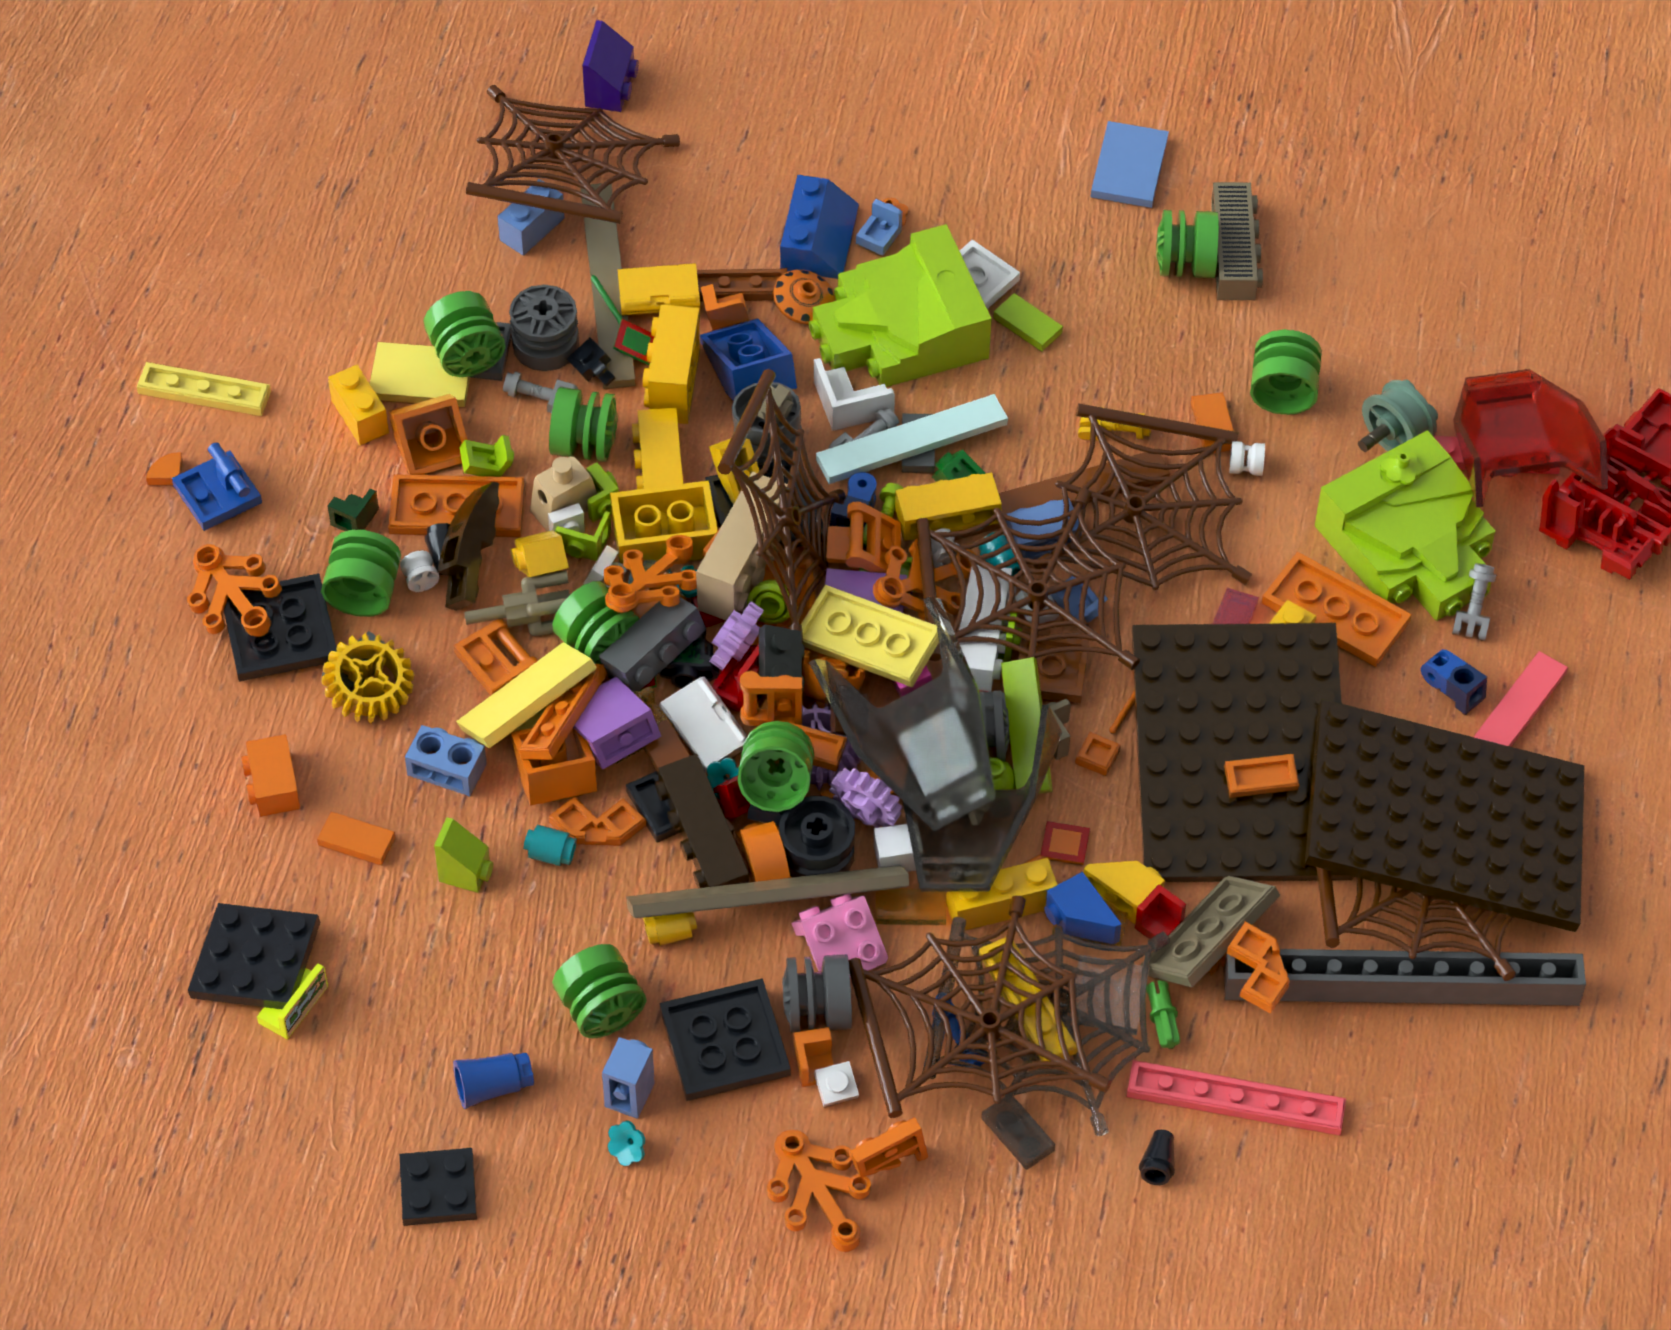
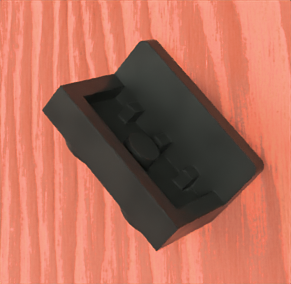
(780, 652)

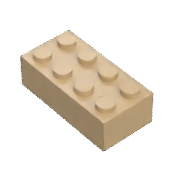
(731, 562)

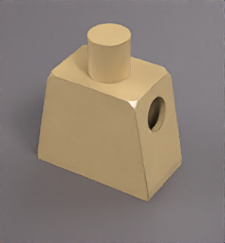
(561, 487)

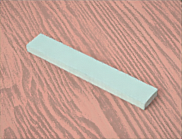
(911, 438)

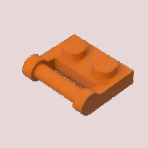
(882, 534)
(487, 661)
(783, 699)

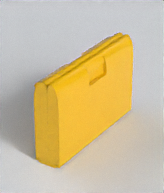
(647, 288)

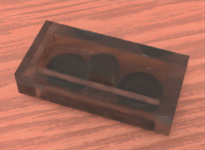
(1018, 1132)

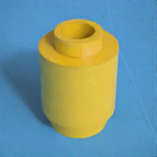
(669, 928)

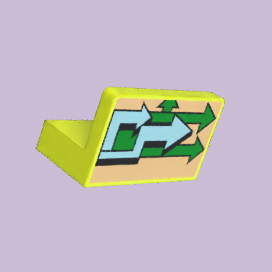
(286, 1020)

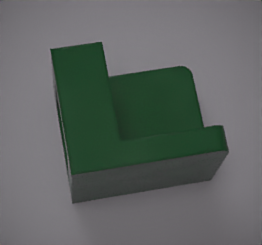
(354, 512)

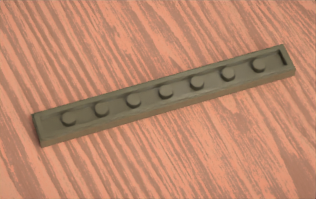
(603, 263)
(767, 891)

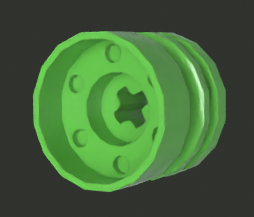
(1188, 243)
(464, 334)
(1286, 372)
(582, 424)
(361, 573)
(588, 623)
(776, 766)
(599, 991)

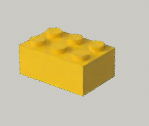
(673, 360)
(651, 515)

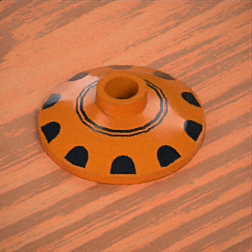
(796, 302)

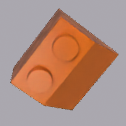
(429, 434)
(567, 775)

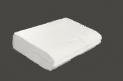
(704, 722)

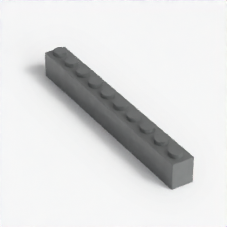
(1428, 978)

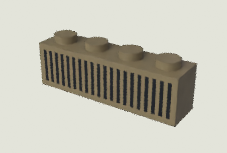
(1237, 252)

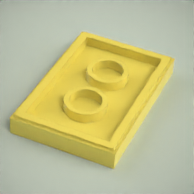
(413, 375)

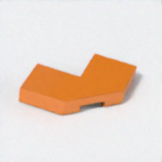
(610, 828)
(1262, 953)

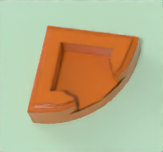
(165, 469)

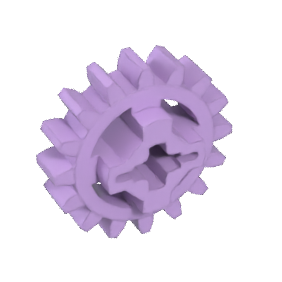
(736, 635)
(866, 798)

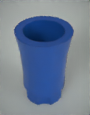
(491, 1077)

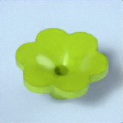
(1401, 467)

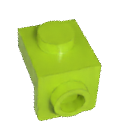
(486, 459)
(604, 484)

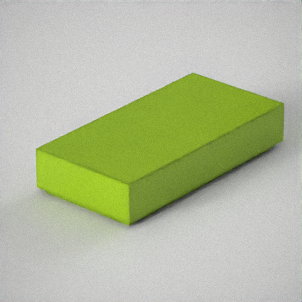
(1028, 322)

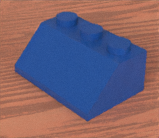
(818, 228)

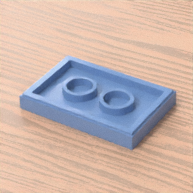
(1129, 164)

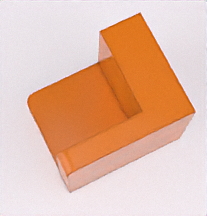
(724, 311)
(838, 544)
(812, 1052)

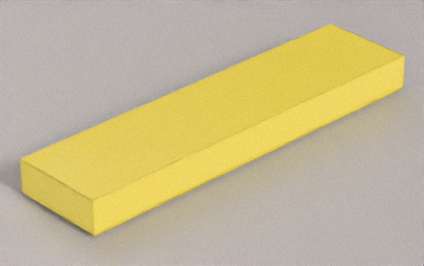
(204, 389)

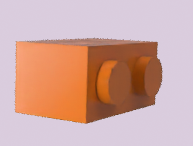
(272, 775)

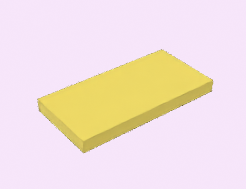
(869, 635)
(526, 695)

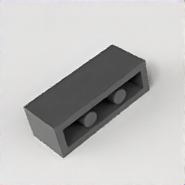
(652, 643)

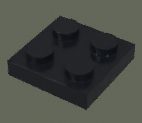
(437, 1186)

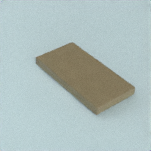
(1210, 929)

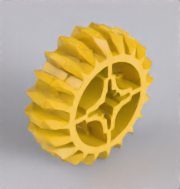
(348, 661)

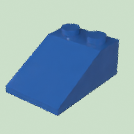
(744, 352)

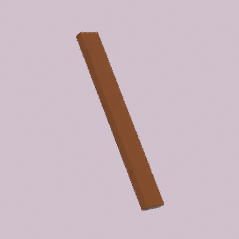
(1045, 491)

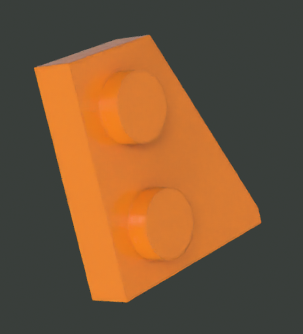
(884, 1151)

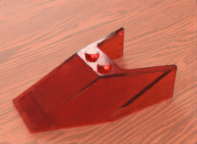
(1525, 425)

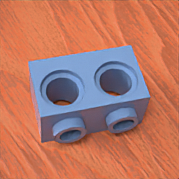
(443, 766)

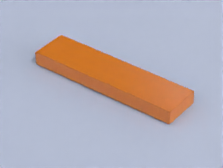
(560, 718)

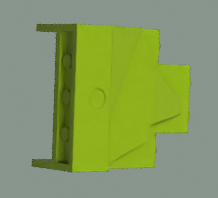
(905, 313)
(1411, 535)

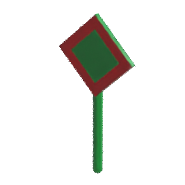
(630, 338)

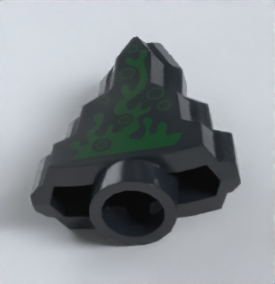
(692, 664)

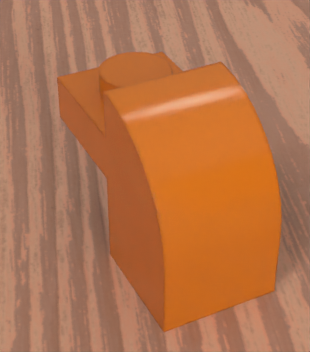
(763, 851)

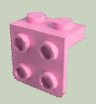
(842, 930)

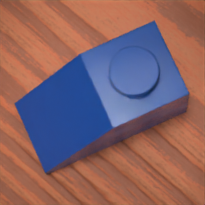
(1082, 911)

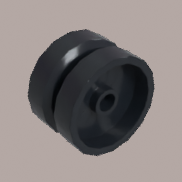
(818, 837)

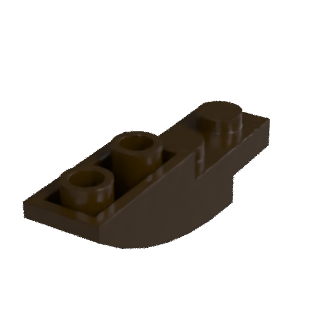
(461, 552)

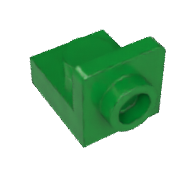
(956, 466)

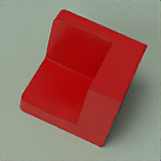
(1159, 913)

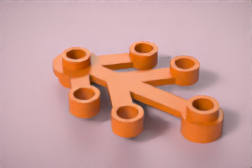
(211, 562)
(893, 591)
(625, 596)
(816, 1183)

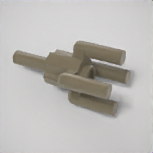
(527, 606)

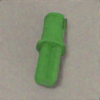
(1163, 1015)

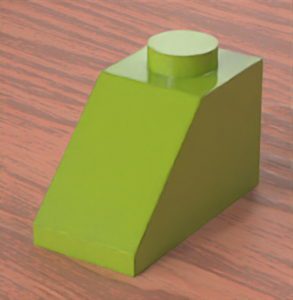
(461, 857)

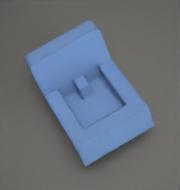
(880, 228)
(1091, 601)

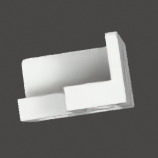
(843, 404)

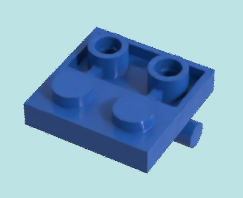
(216, 489)

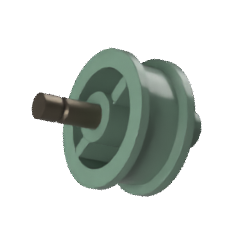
(1396, 416)

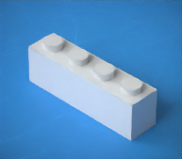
(982, 655)

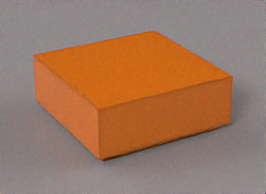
(1097, 754)

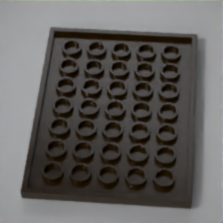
(1220, 698)
(1446, 815)

